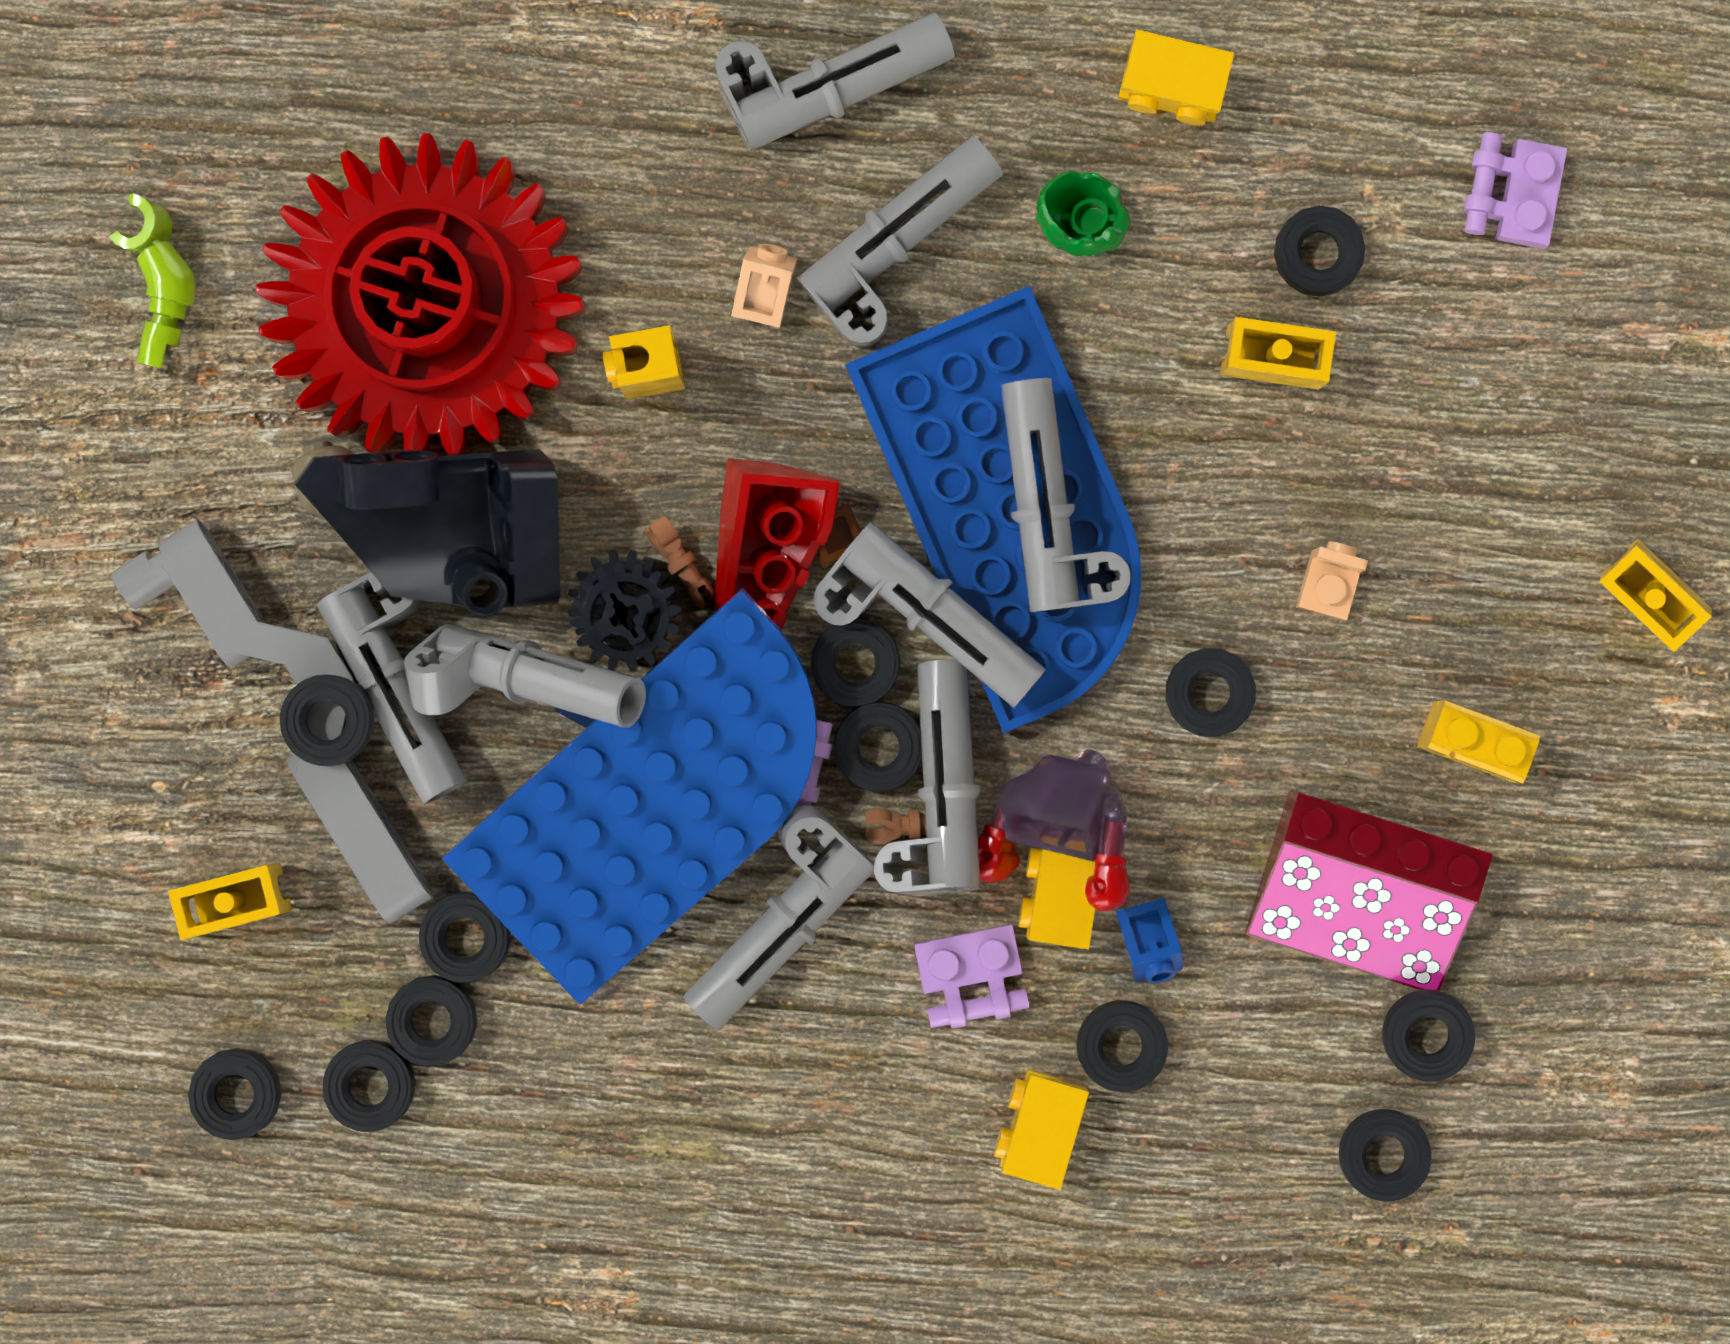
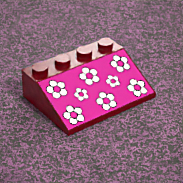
(1367, 892)

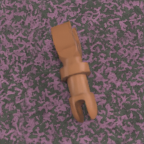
(667, 542)
(895, 825)

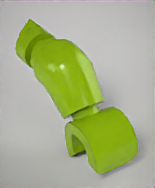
(167, 277)

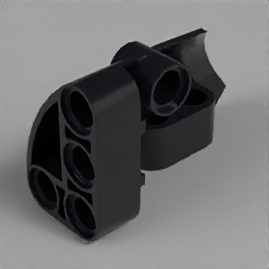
(445, 522)

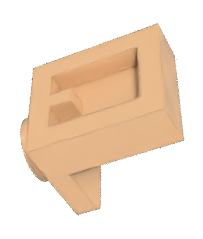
(764, 285)
(1331, 581)

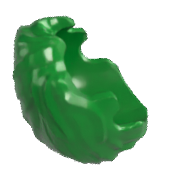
(1082, 213)

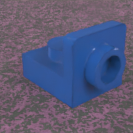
(1150, 941)

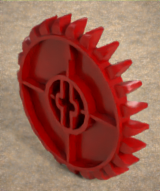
(486, 347)

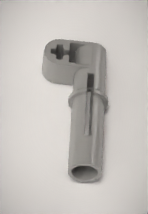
(828, 85)
(841, 271)
(1049, 571)
(927, 605)
(360, 629)
(521, 672)
(947, 793)
(788, 920)

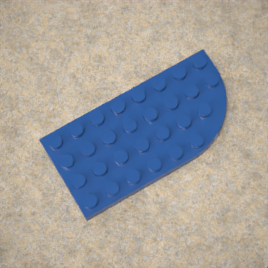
(947, 447)
(651, 814)

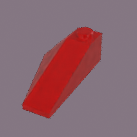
(771, 532)

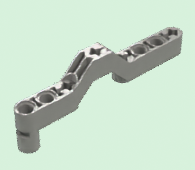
(239, 631)

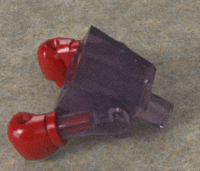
(1064, 810)

